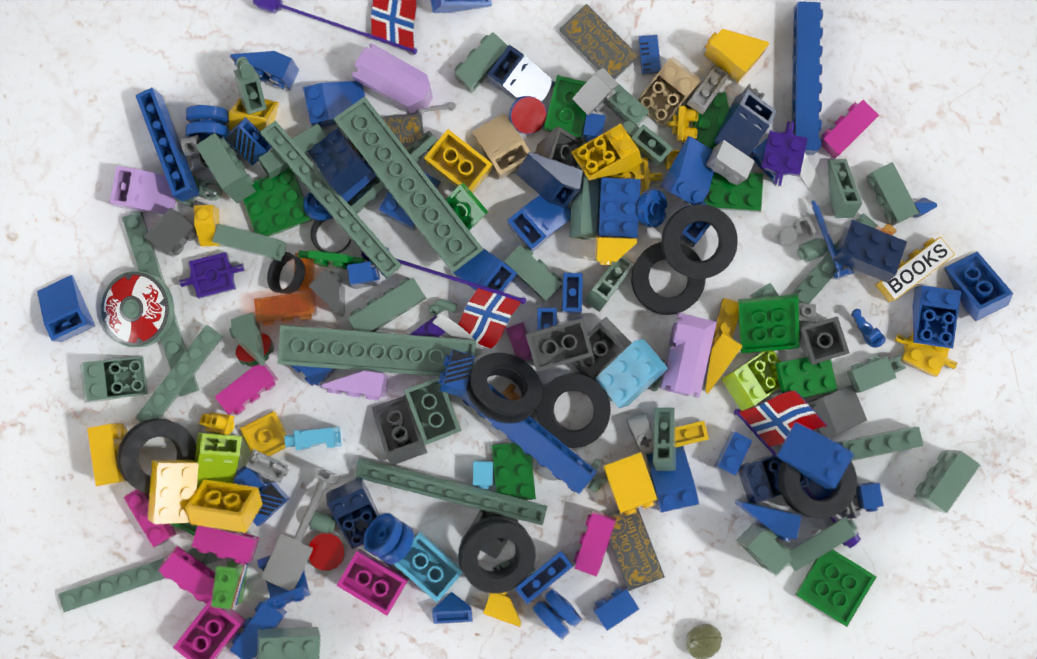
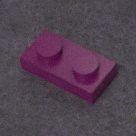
(519, 342)

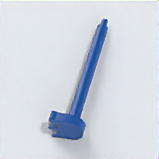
(840, 271)

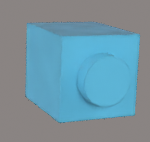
(483, 474)

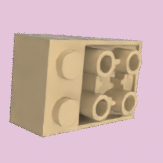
(669, 91)
(501, 145)

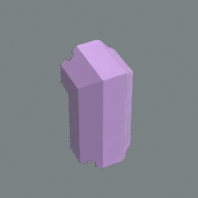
(393, 79)
(689, 355)

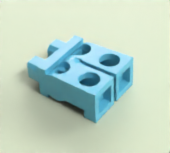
(311, 438)

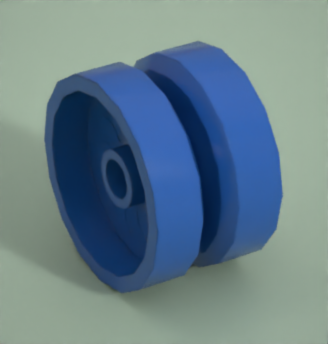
(206, 121)
(388, 538)
(555, 615)

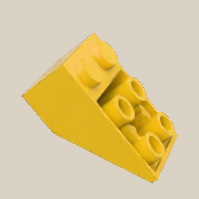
(608, 154)

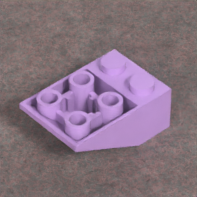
(141, 191)
(364, 382)

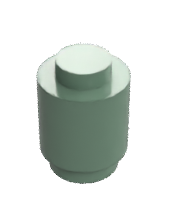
(812, 249)
(322, 522)

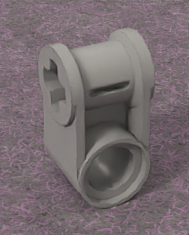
(639, 428)

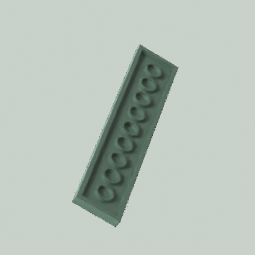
(408, 184)
(367, 350)

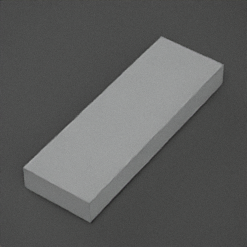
(708, 89)

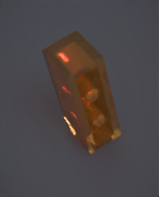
(285, 308)

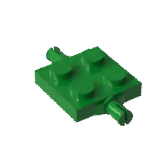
(323, 259)

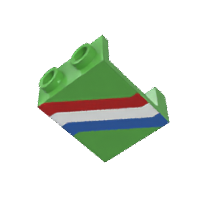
(229, 585)

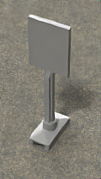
(290, 554)

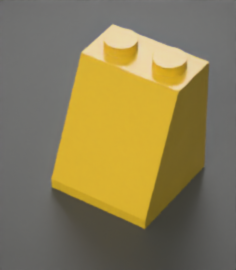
(734, 52)
(630, 484)

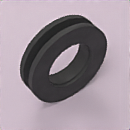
(726, 241)
(651, 299)
(586, 385)
(495, 406)
(138, 435)
(830, 506)
(511, 575)

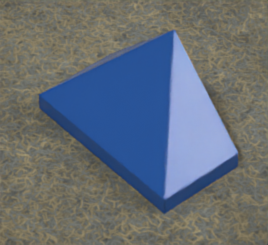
(452, 610)

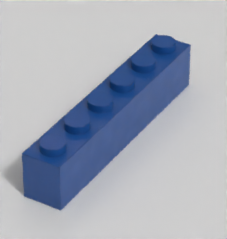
(167, 145)

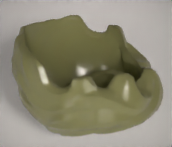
(703, 641)

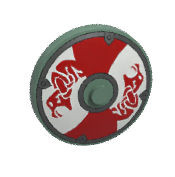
(137, 309)

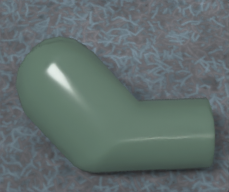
(441, 305)

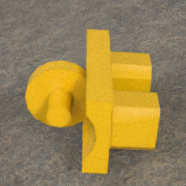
(680, 124)
(217, 423)

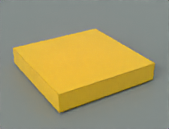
(265, 434)

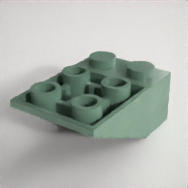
(113, 379)

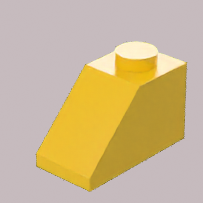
(206, 221)
(502, 608)

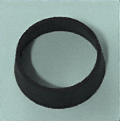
(313, 234)
(275, 269)

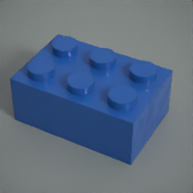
(618, 207)

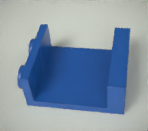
(279, 596)

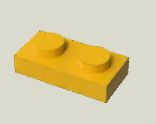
(727, 317)
(691, 433)

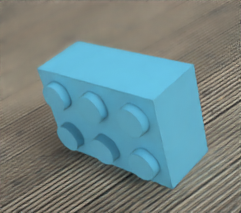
(631, 373)
(429, 567)

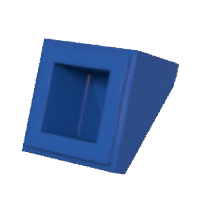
(923, 206)

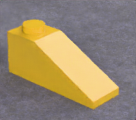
(722, 354)

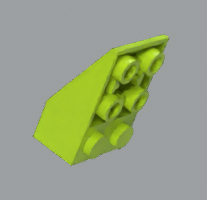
(753, 380)
(217, 457)

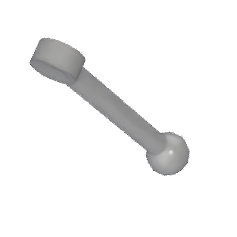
(451, 106)

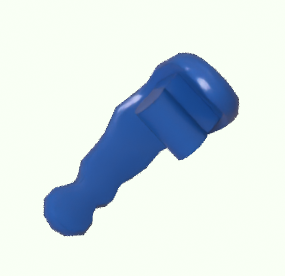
(871, 335)

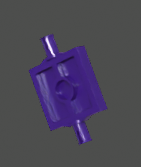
(784, 153)
(212, 275)

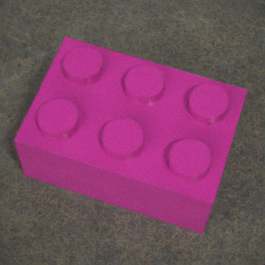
(373, 581)
(209, 633)

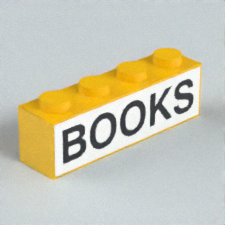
(916, 268)

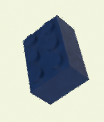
(339, 161)
(870, 251)

